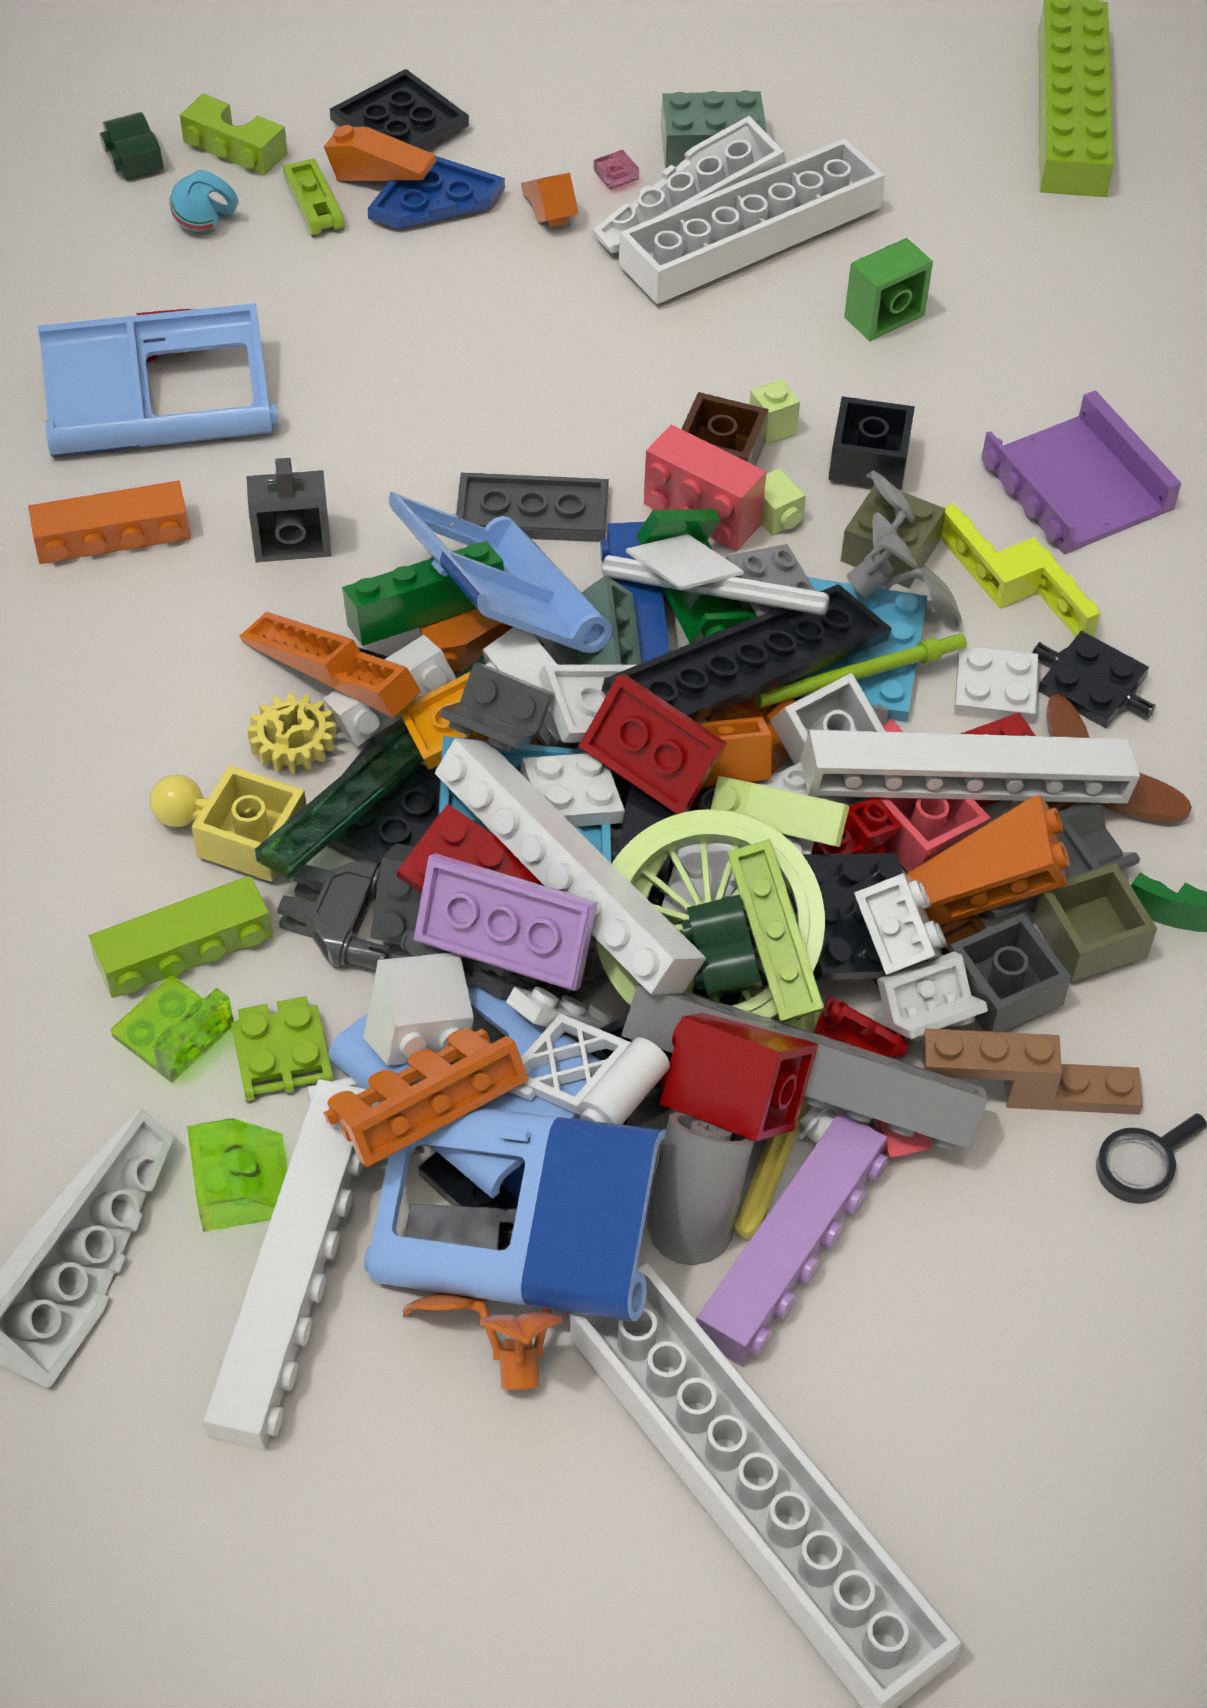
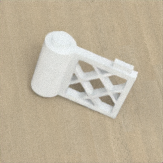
(612, 1084)

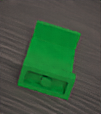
(697, 613)

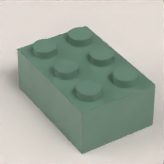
(698, 116)

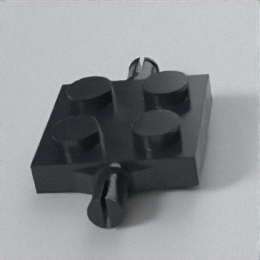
(1094, 679)

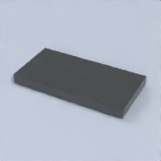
(539, 504)

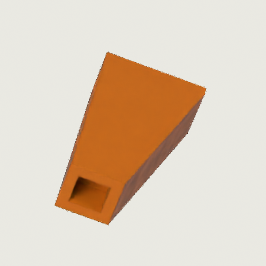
(997, 864)

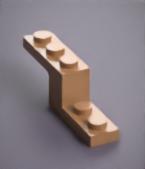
(1032, 1071)

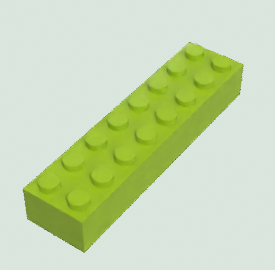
(1075, 98)

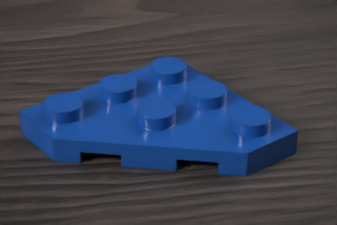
(444, 193)

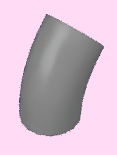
(696, 1189)

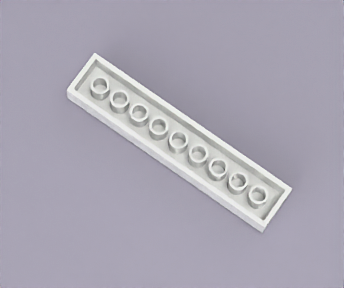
(769, 1499)

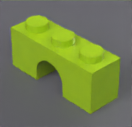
(253, 145)

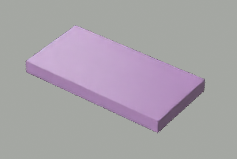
(505, 921)

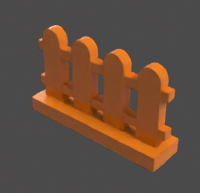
(435, 1101)

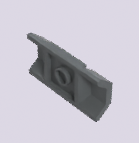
(1087, 846)

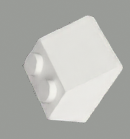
(416, 1005)

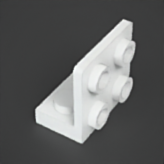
(899, 923)

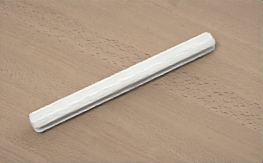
(730, 588)

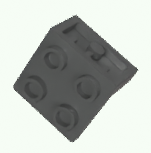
(499, 708)

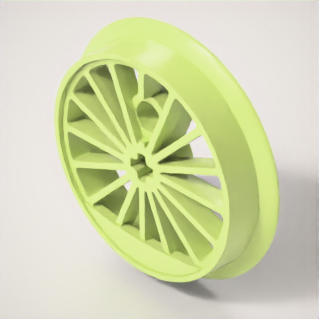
(647, 851)

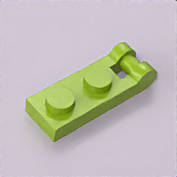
(313, 196)

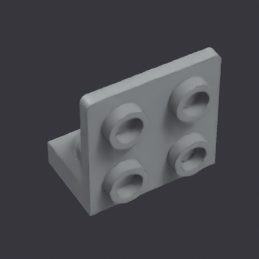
(772, 566)

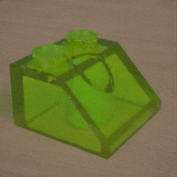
(235, 1172)

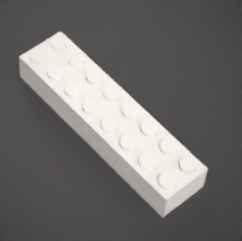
(750, 220)

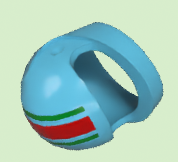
(194, 207)

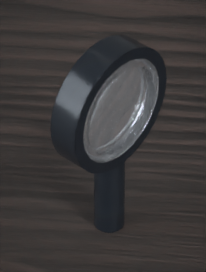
(1139, 1163)

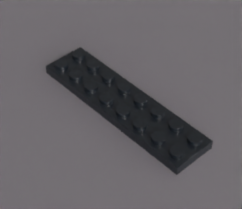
(758, 655)

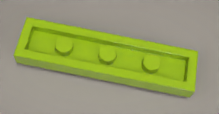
(775, 931)

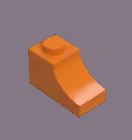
(552, 198)

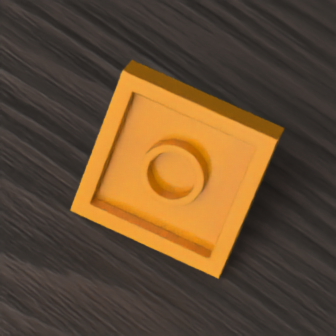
(428, 727)

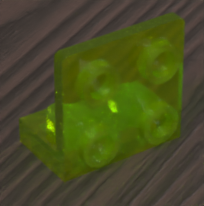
(174, 1026)

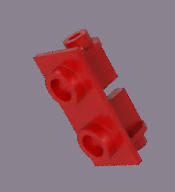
(854, 1028)

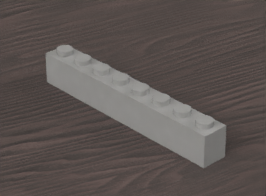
(841, 1073)

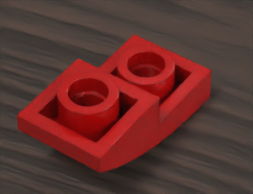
(865, 828)

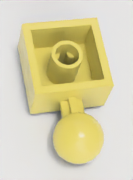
(233, 819)

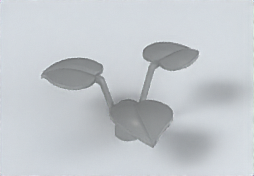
(876, 568)

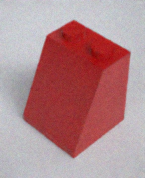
(737, 1075)

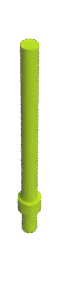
(925, 651)

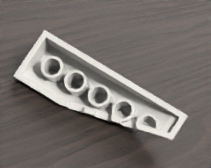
(707, 168)
(64, 1266)

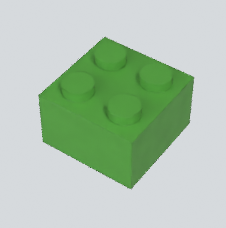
(888, 289)

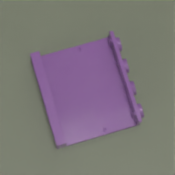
(1083, 476)

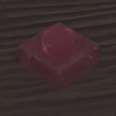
(616, 169)

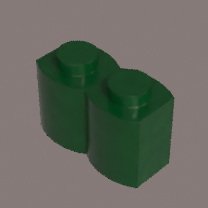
(131, 145)
(725, 940)

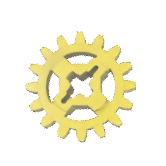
(292, 732)

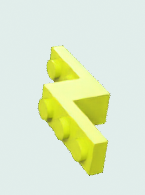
(1018, 573)

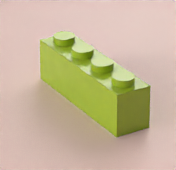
(181, 936)

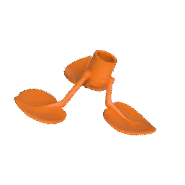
(519, 1356)

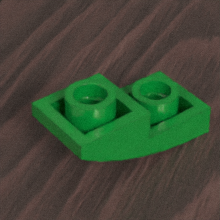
(1179, 910)

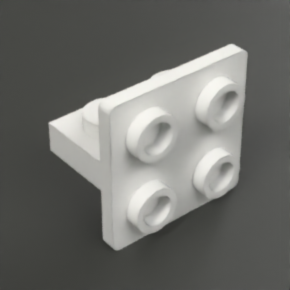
(928, 997)

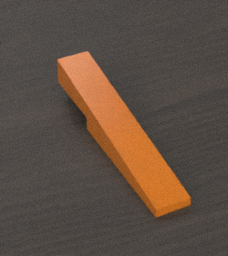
(334, 662)

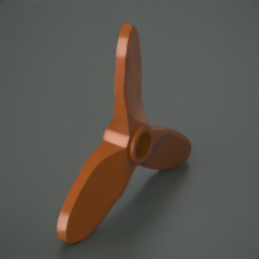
(1150, 798)

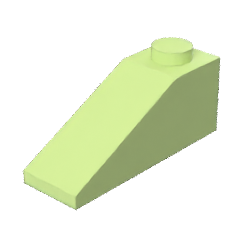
(783, 810)

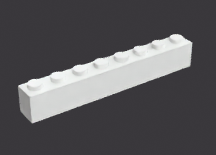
(968, 766)
(569, 863)
(285, 1280)

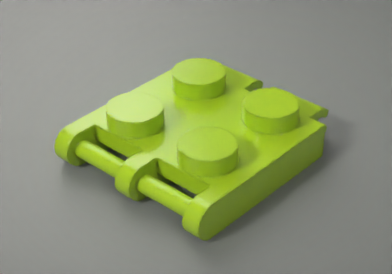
(280, 1046)

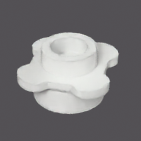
(816, 1122)

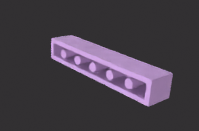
(792, 1237)

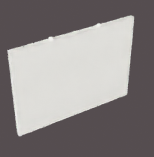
(684, 561)

